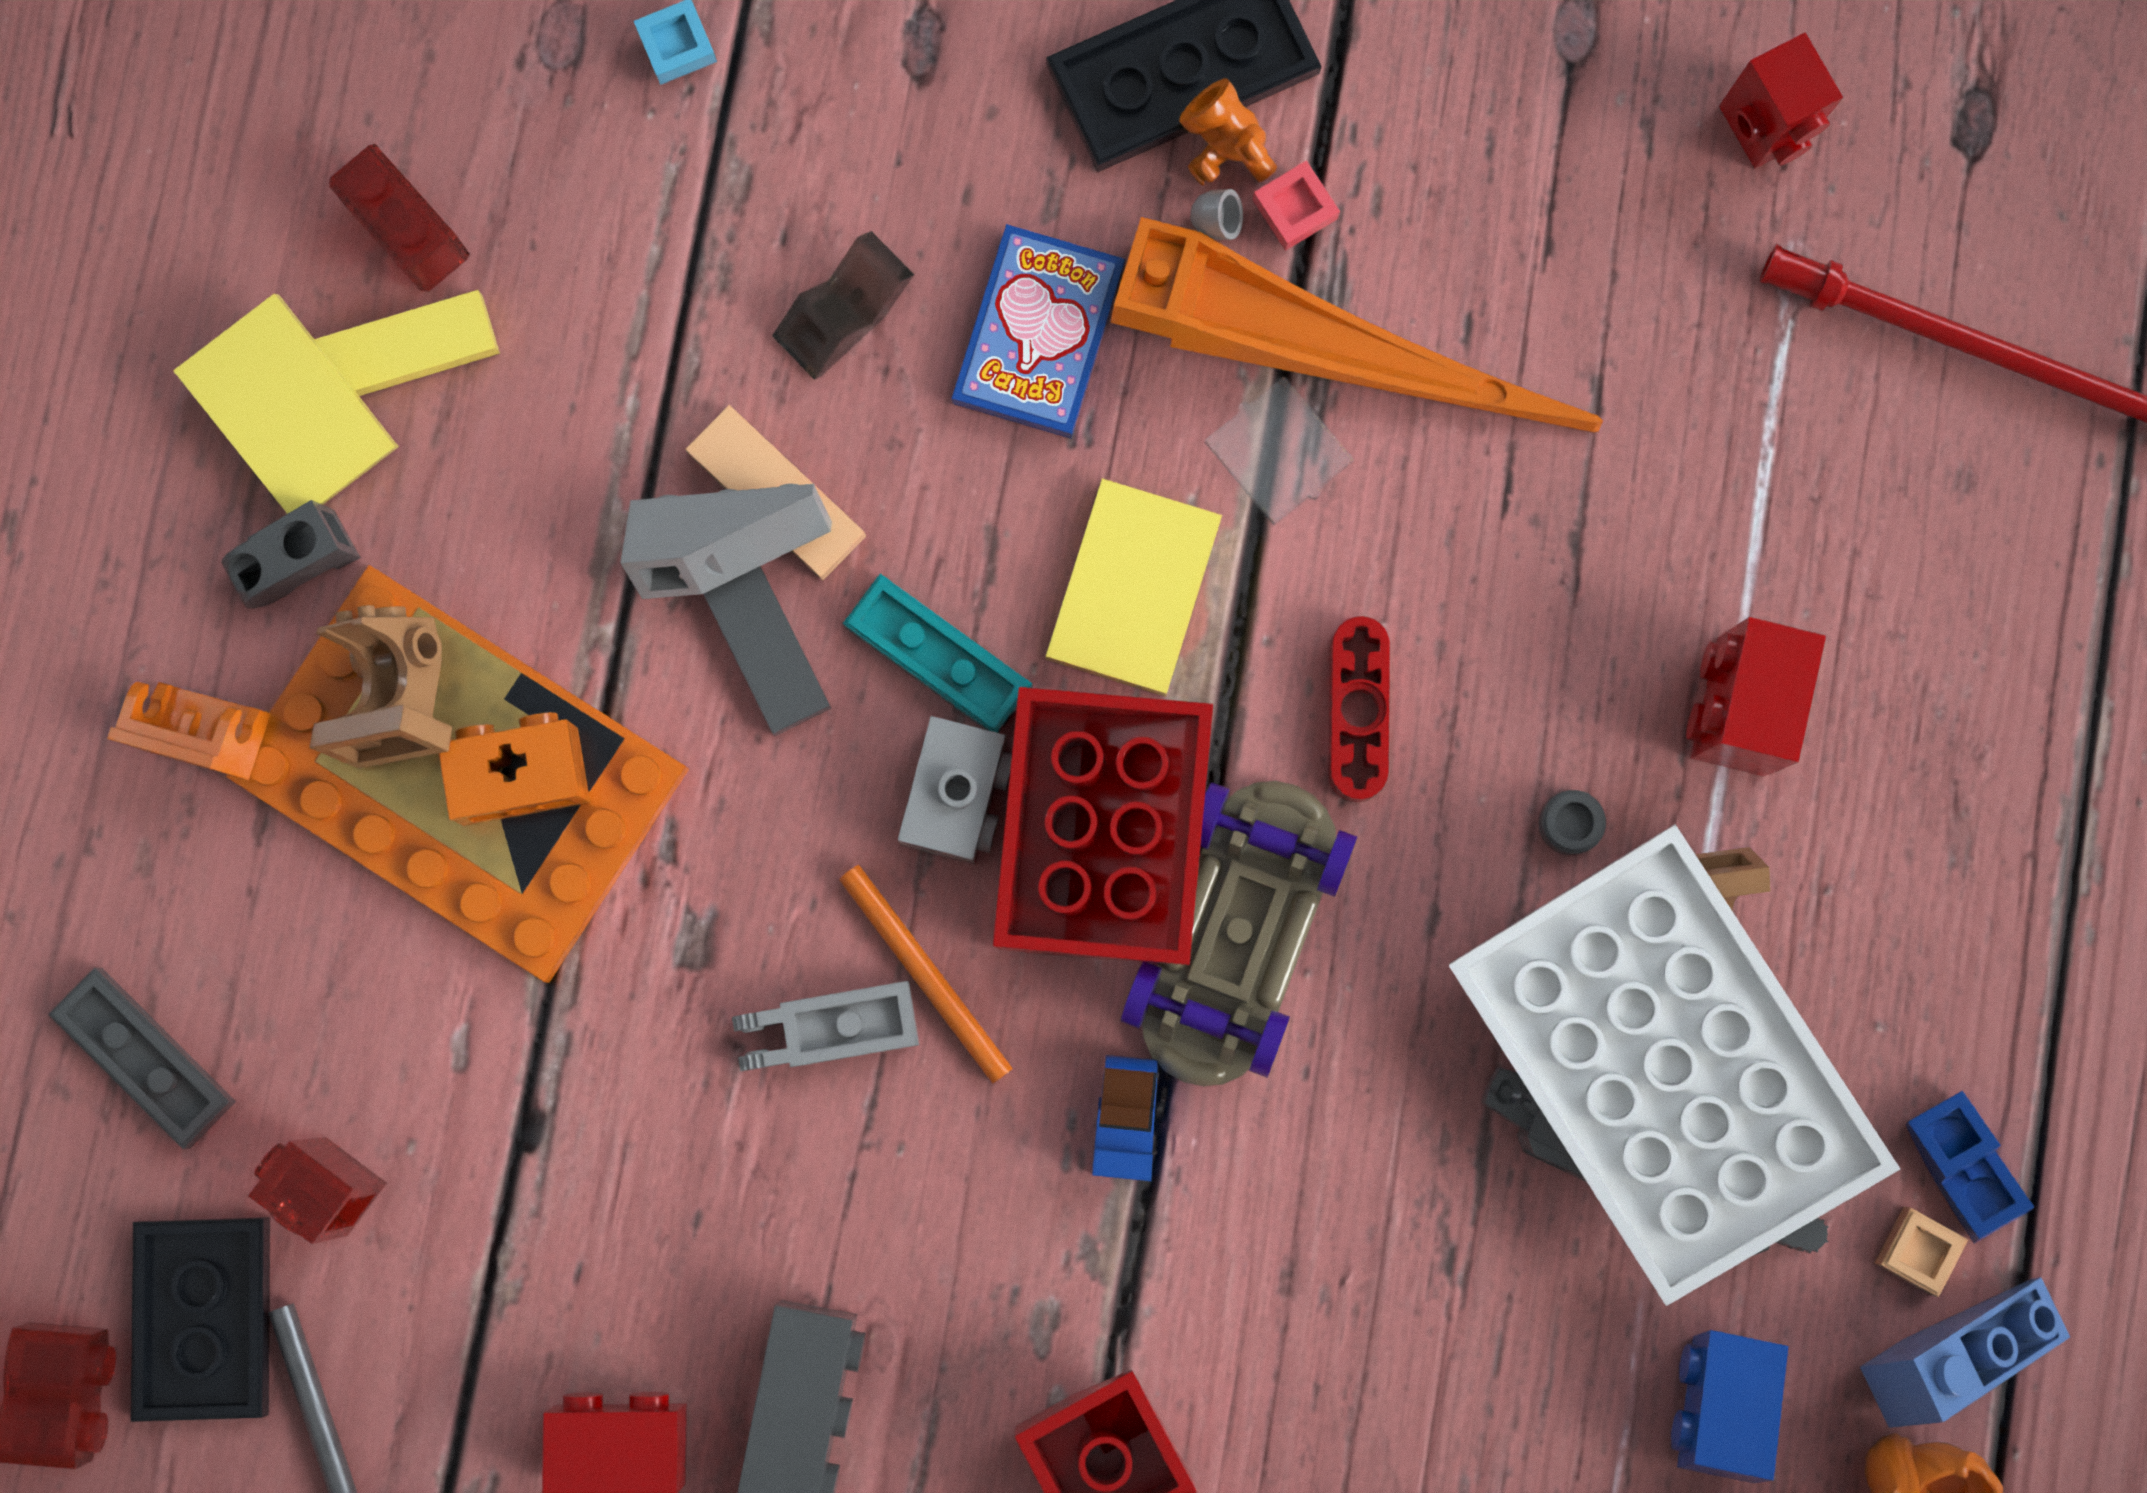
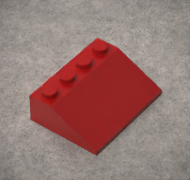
(1103, 826)

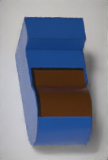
(1126, 1119)

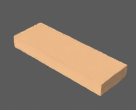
(745, 460)

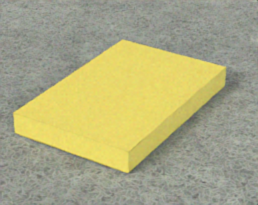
(285, 406)
(1133, 587)

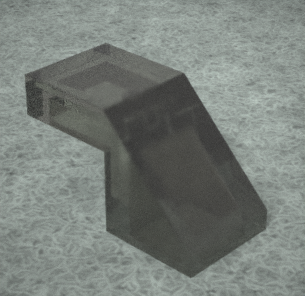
(845, 308)

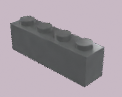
(801, 1400)

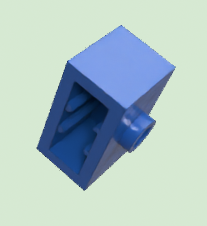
(1730, 1406)

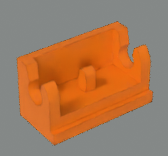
(192, 728)

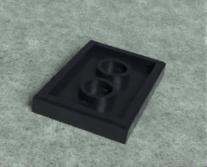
(200, 1319)

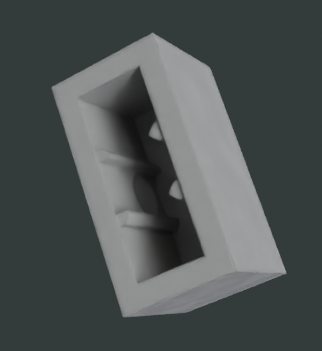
(955, 790)

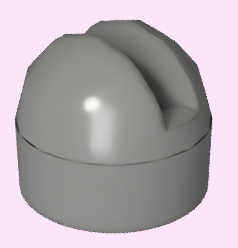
(1218, 214)

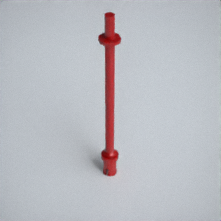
(1830, 286)

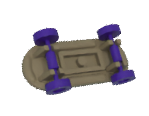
(1256, 895)

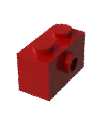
(1781, 102)
(614, 1445)

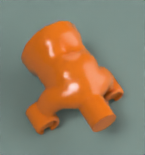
(1229, 131)

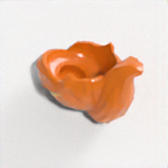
(1932, 1467)

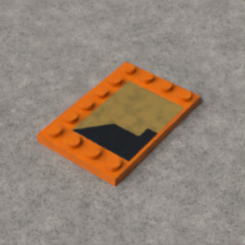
(510, 881)

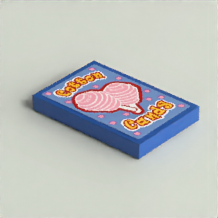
(1038, 331)

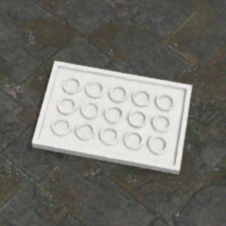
(1673, 1066)

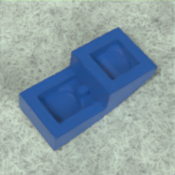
(1967, 1168)

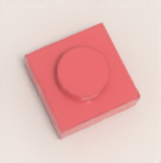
(1296, 205)

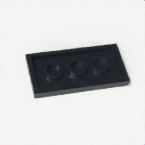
(1141, 75)

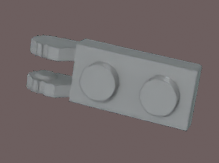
(835, 1026)

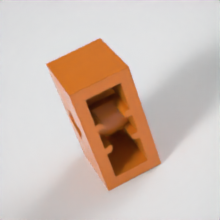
(550, 781)

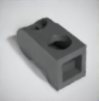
(288, 554)

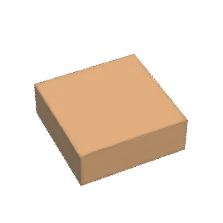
(1921, 1251)

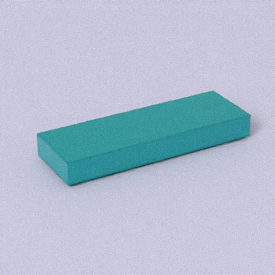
(936, 654)

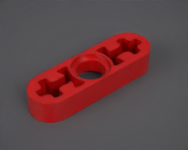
(1344, 662)

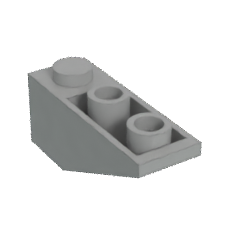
(711, 538)

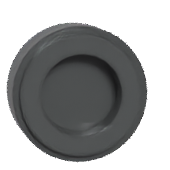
(1572, 822)

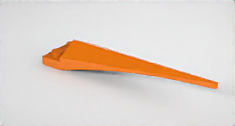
(1233, 309)

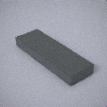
(767, 651)
(142, 1058)

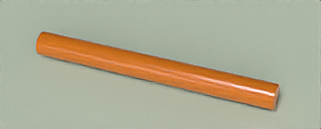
(925, 974)

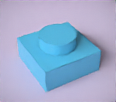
(675, 41)

